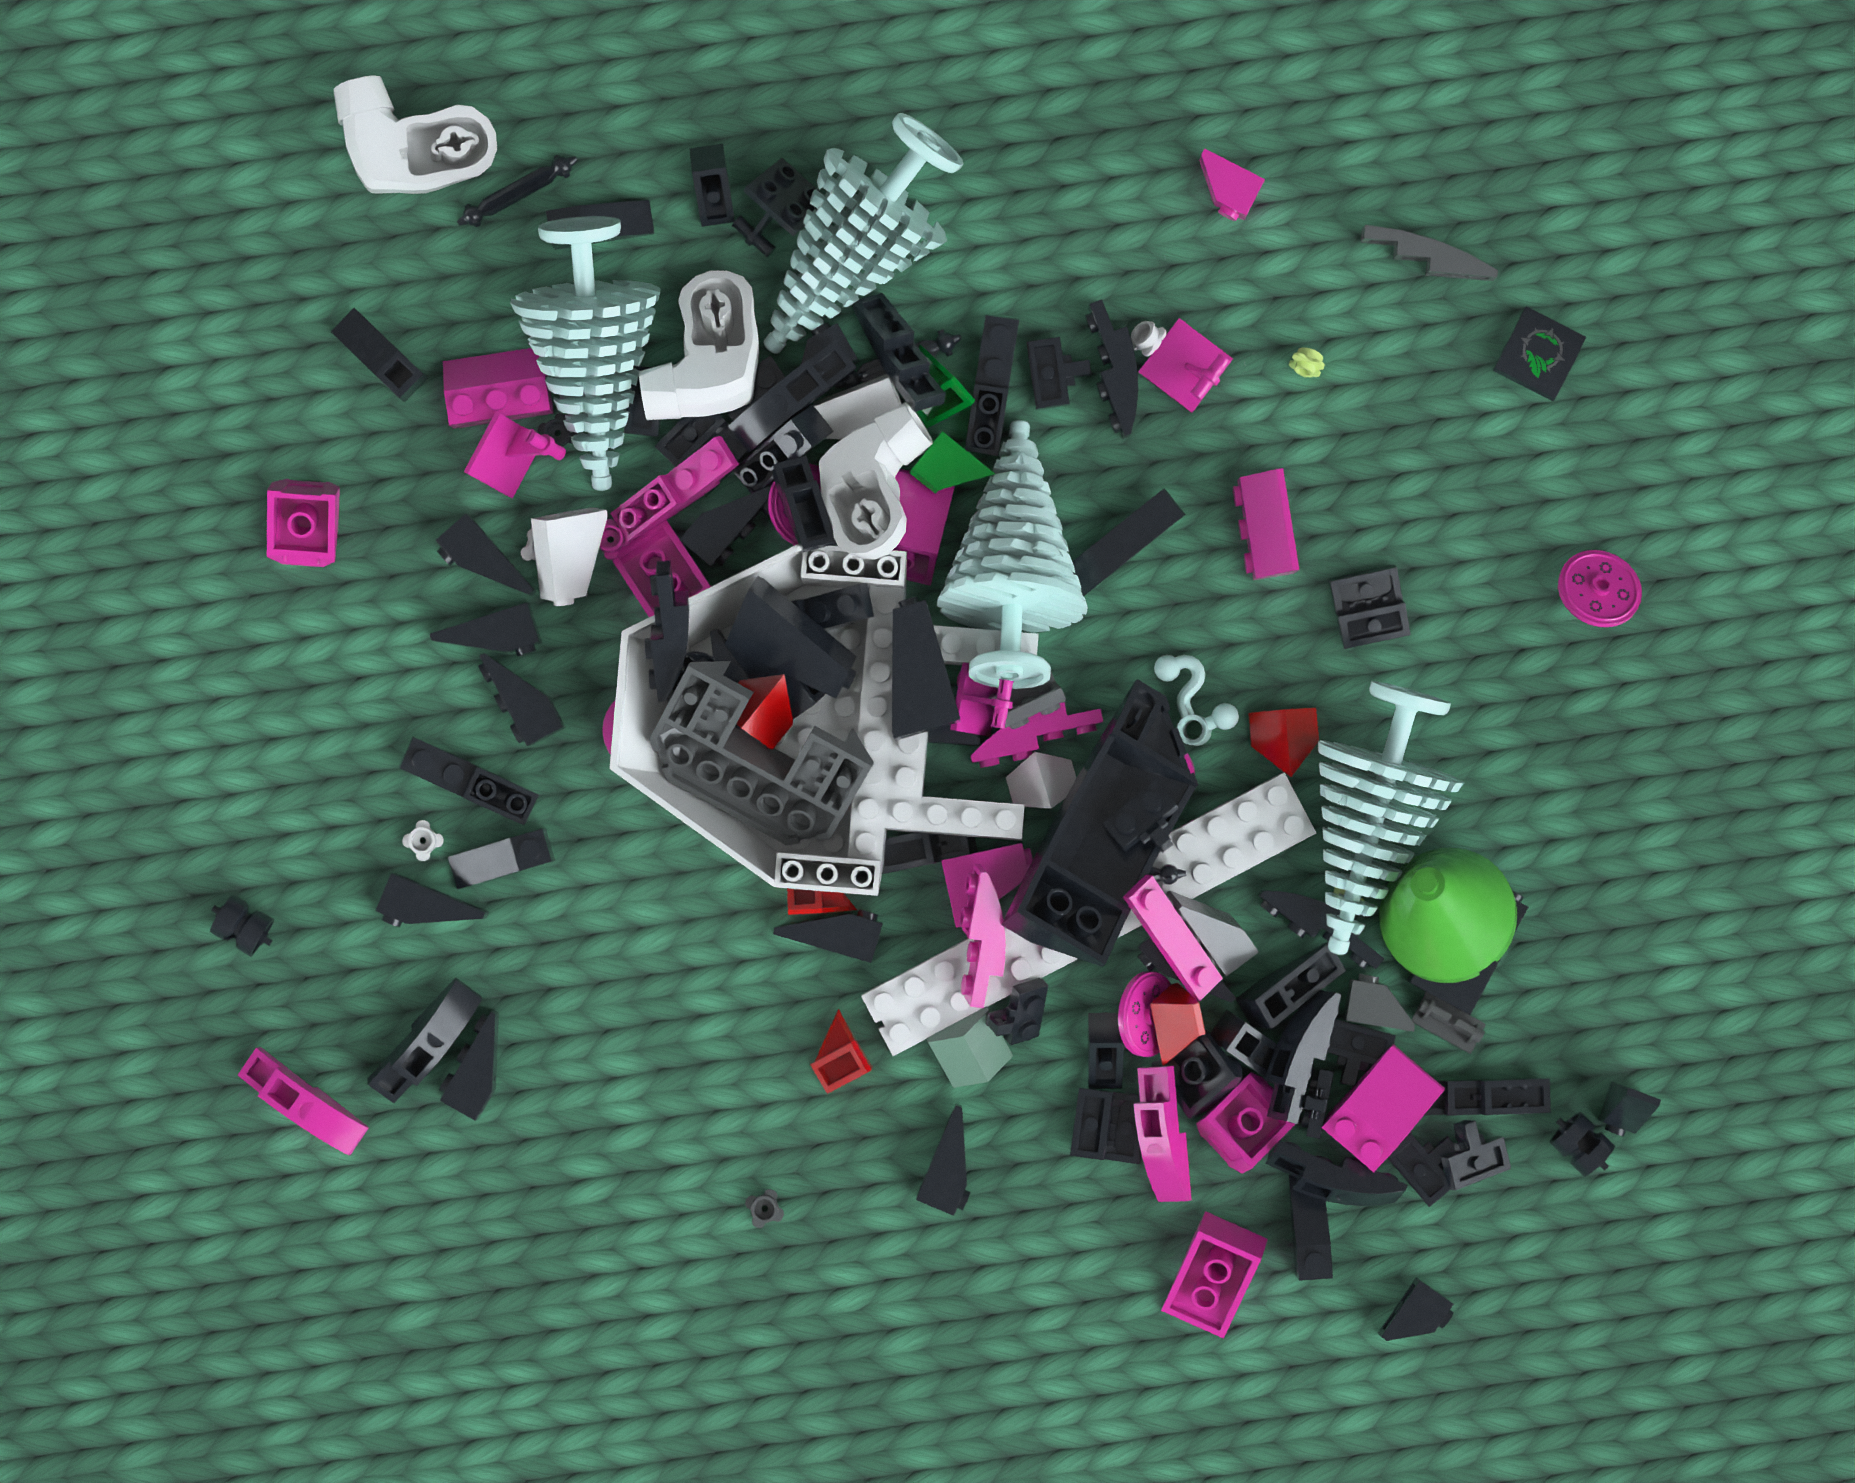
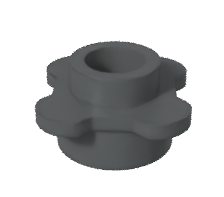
(773, 1212)

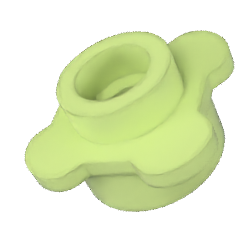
(1307, 362)

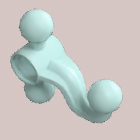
(1223, 716)

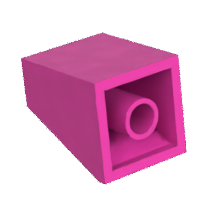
(924, 525)
(1003, 864)

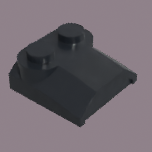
(1203, 1075)

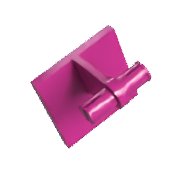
(1185, 365)
(507, 454)
(975, 706)

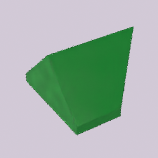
(956, 395)
(947, 465)

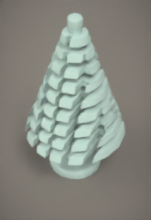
(858, 232)
(590, 341)
(1013, 567)
(1383, 785)

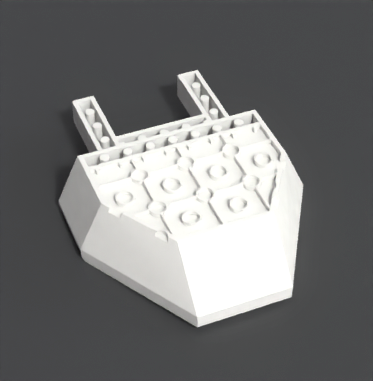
(895, 784)

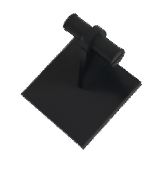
(784, 197)

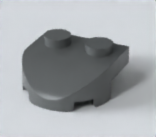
(1031, 701)

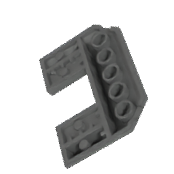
(745, 777)

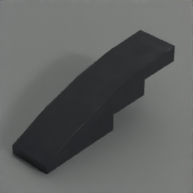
(895, 348)
(1126, 540)
(1492, 1097)

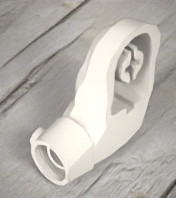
(412, 152)
(718, 351)
(862, 485)

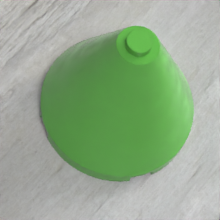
(1448, 915)

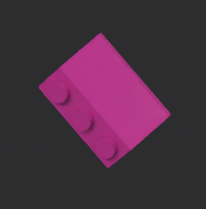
(492, 384)
(1266, 524)

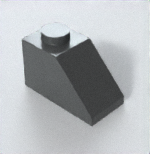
(1374, 1005)

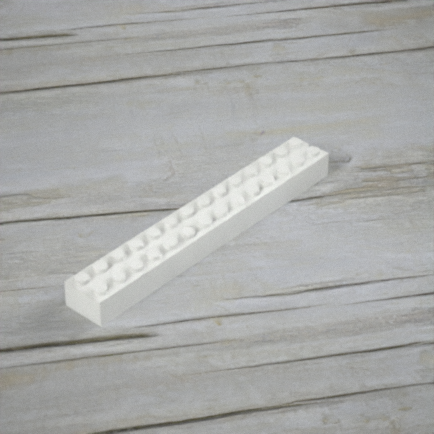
(1208, 850)

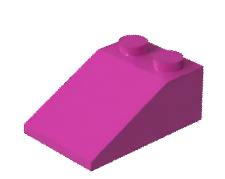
(640, 559)
(1382, 1108)
(1214, 1274)

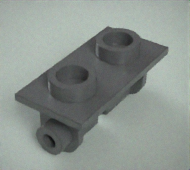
(1448, 1023)

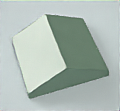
(970, 1050)

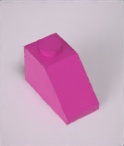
(1230, 185)

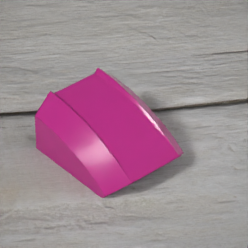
(302, 522)
(1240, 1124)

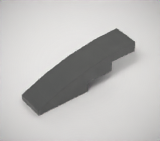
(1440, 258)

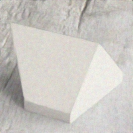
(1041, 781)

